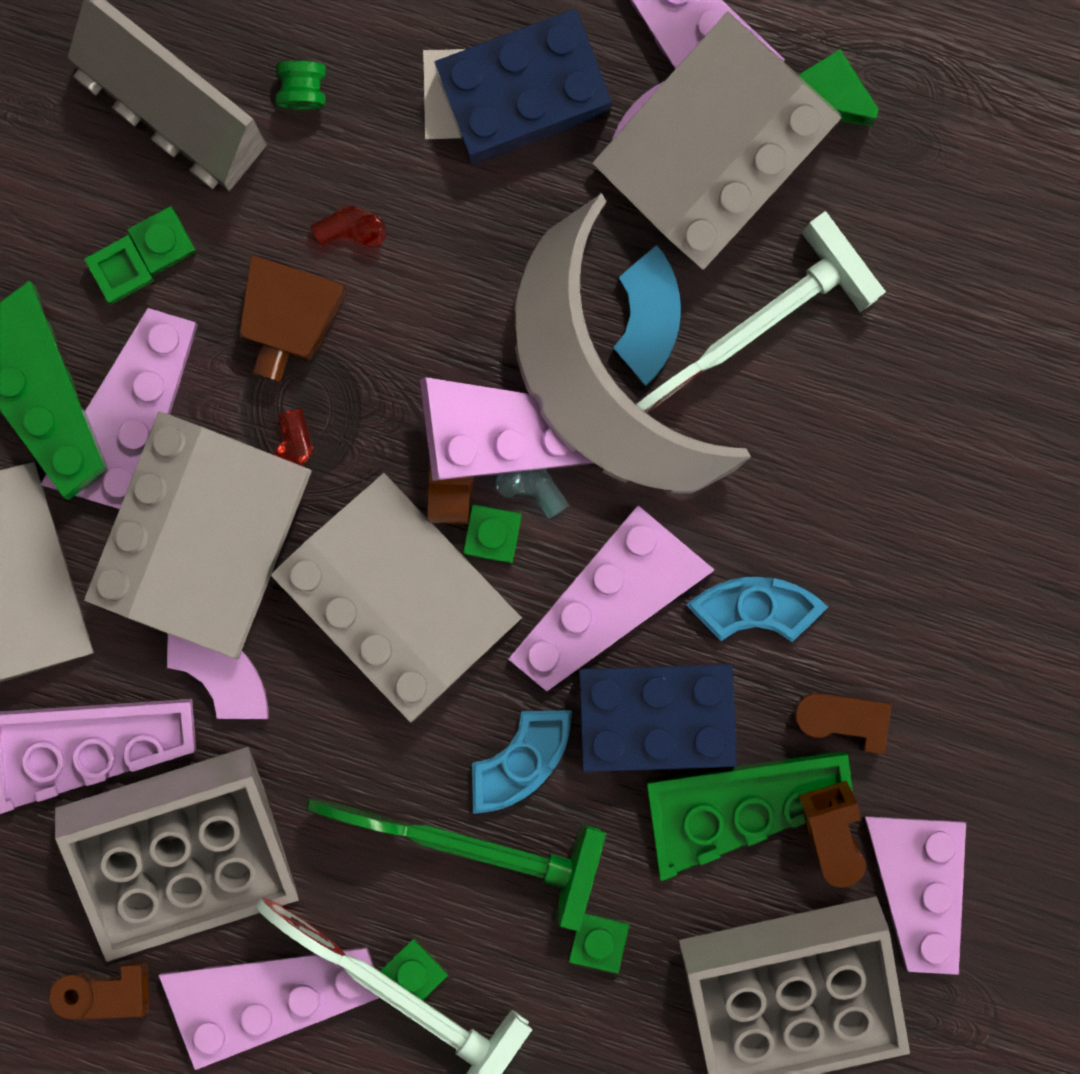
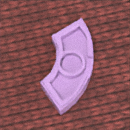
(231, 682)

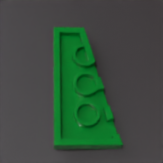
(41, 396)
(730, 807)

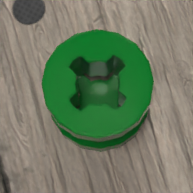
(300, 85)

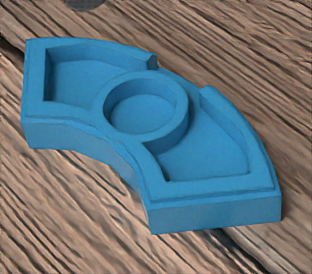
(653, 315)
(756, 603)
(524, 763)

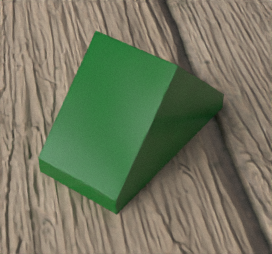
(842, 89)

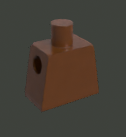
(286, 314)

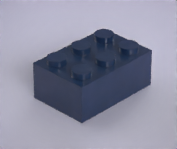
(523, 86)
(657, 717)

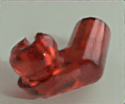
(351, 223)
(297, 441)

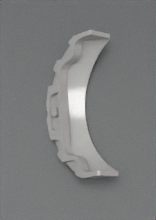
(576, 390)

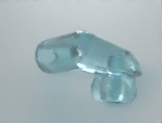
(536, 484)

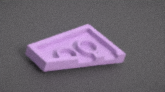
(923, 886)

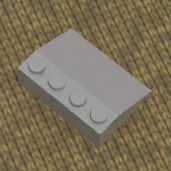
(163, 94)
(716, 140)
(198, 535)
(37, 596)
(396, 597)
(174, 853)
(797, 992)

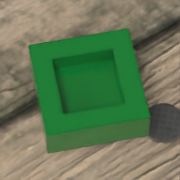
(162, 240)
(119, 270)
(492, 534)
(599, 943)
(415, 970)

